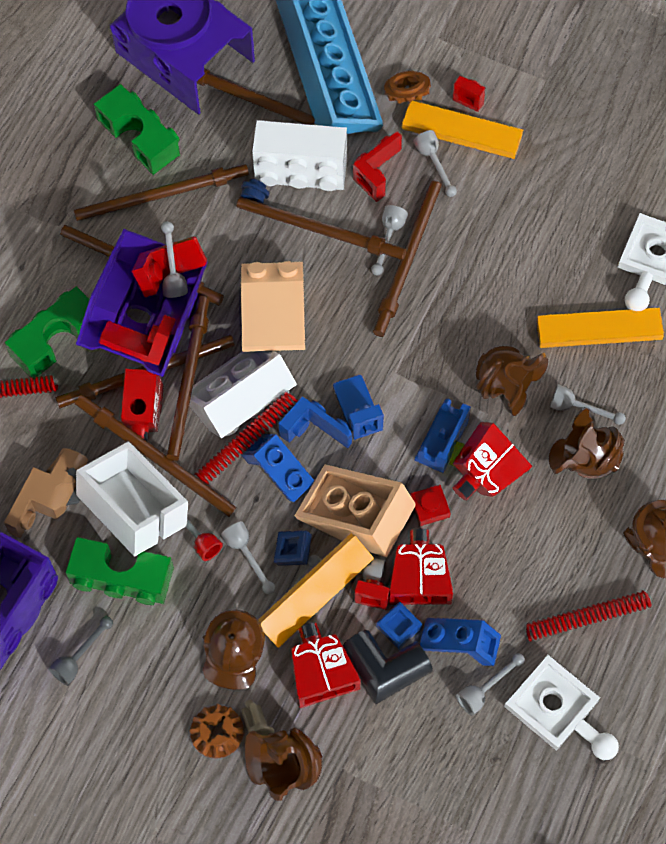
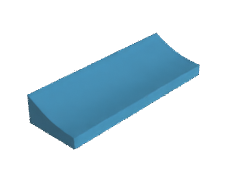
(330, 65)

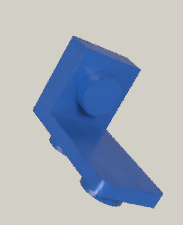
(358, 407)
(298, 419)
(279, 465)
(461, 636)

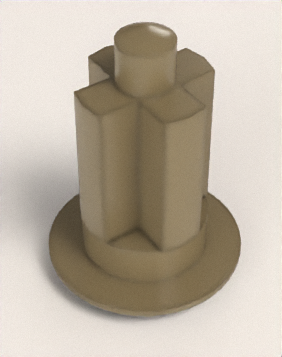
(255, 719)

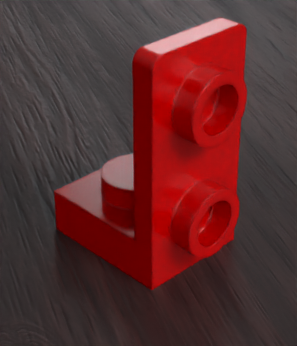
(366, 166)
(154, 265)
(136, 344)

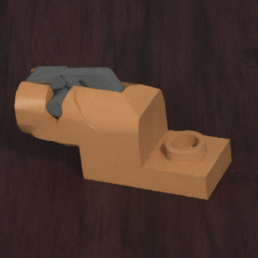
(46, 492)

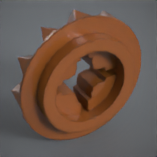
(396, 88)
(220, 745)

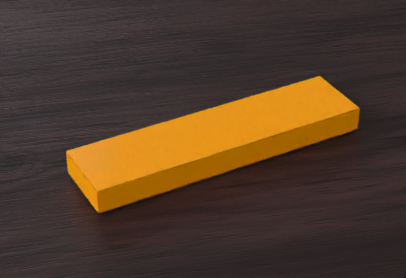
(463, 129)
(599, 327)
(315, 590)

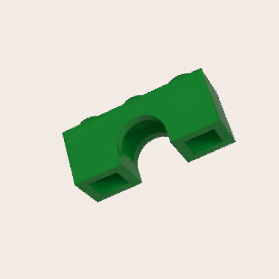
(123, 112)
(30, 344)
(145, 581)

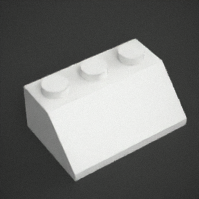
(240, 390)

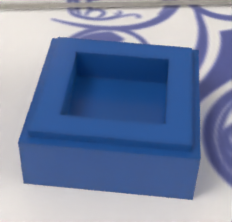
(399, 625)

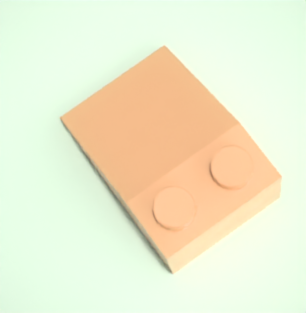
(272, 306)
(357, 504)

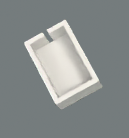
(300, 155)
(131, 498)

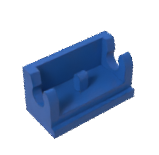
(443, 435)

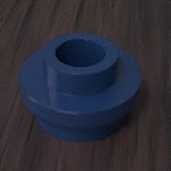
(254, 190)

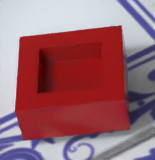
(469, 93)
(430, 505)
(372, 594)

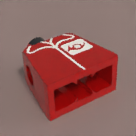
(142, 394)
(488, 463)
(420, 573)
(321, 667)

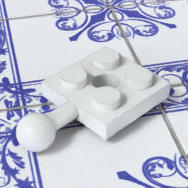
(641, 261)
(557, 725)

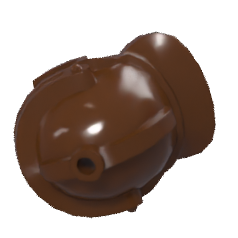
(508, 374)
(588, 449)
(649, 535)
(233, 661)
(282, 761)

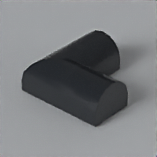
(385, 675)

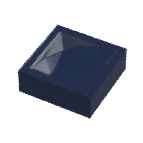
(292, 548)

